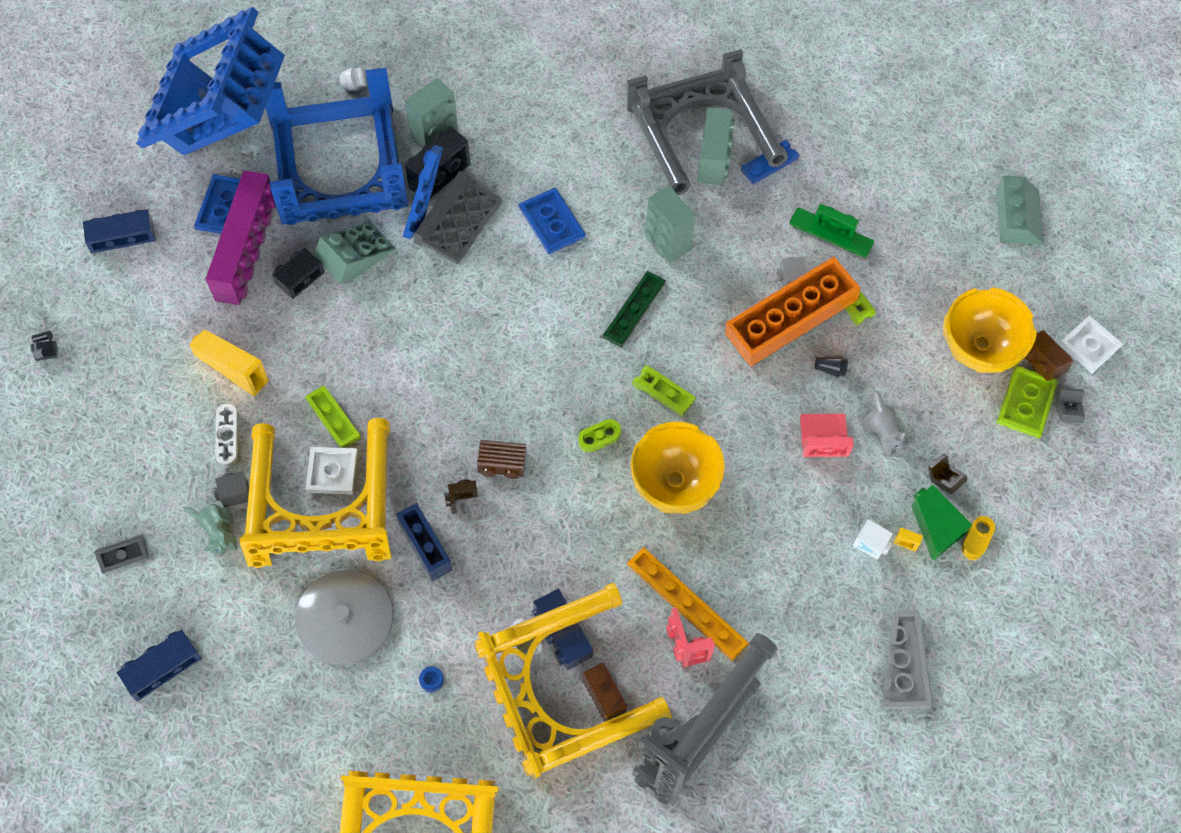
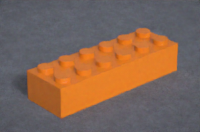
(792, 311)

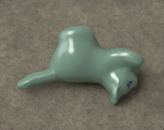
(215, 523)

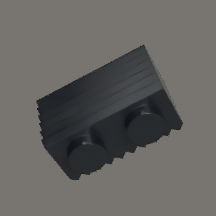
(298, 272)

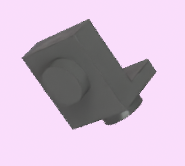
(1070, 406)

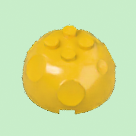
(989, 330)
(677, 467)

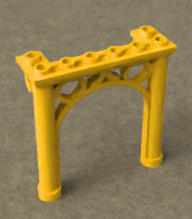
(369, 534)
(585, 739)
(355, 800)

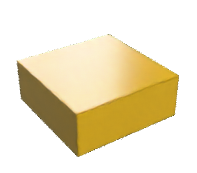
(908, 539)

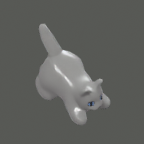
(883, 423)

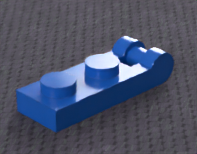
(759, 168)

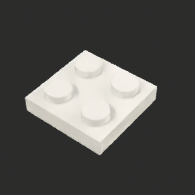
(1090, 344)
(331, 470)

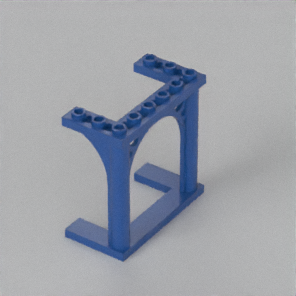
(324, 206)

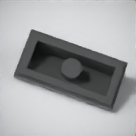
(121, 553)

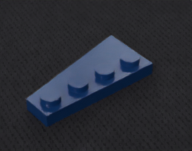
(424, 191)

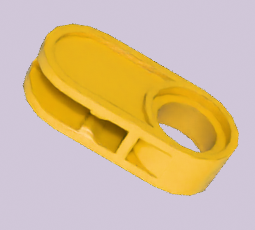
(975, 541)

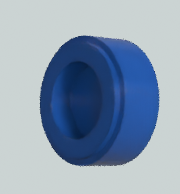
(431, 679)

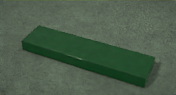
(634, 309)

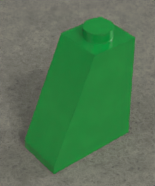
(938, 521)

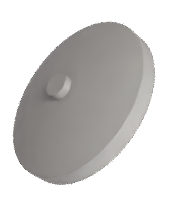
(344, 617)

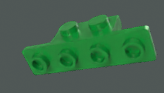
(834, 228)

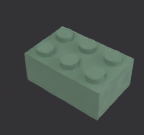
(431, 112)
(716, 146)
(669, 224)

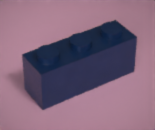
(119, 231)
(424, 542)
(570, 643)
(158, 665)

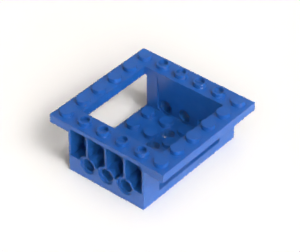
(200, 109)

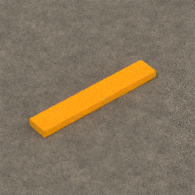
(688, 604)

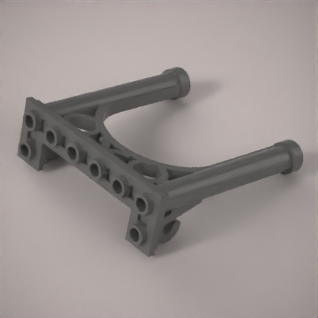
(690, 94)
(690, 743)

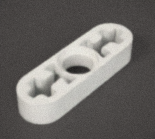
(222, 427)

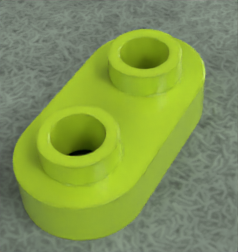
(598, 435)

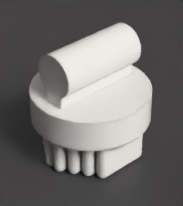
(353, 79)

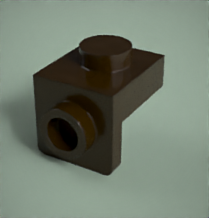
(945, 475)
(458, 491)

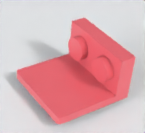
(825, 435)
(694, 653)

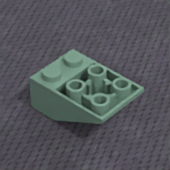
(352, 250)

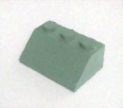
(1019, 211)

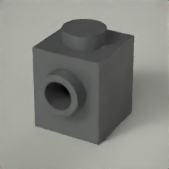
(232, 489)

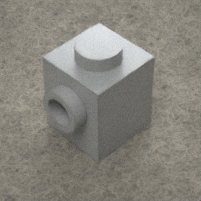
(790, 270)

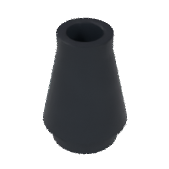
(834, 366)

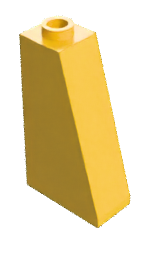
(230, 361)

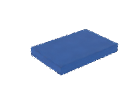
(216, 204)
(551, 220)

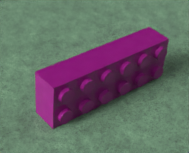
(241, 238)

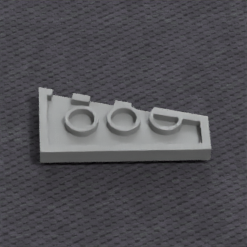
(906, 668)

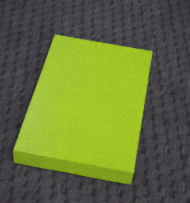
(1027, 402)

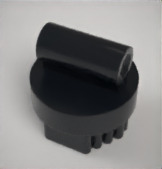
(43, 346)

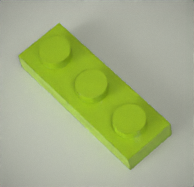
(332, 417)

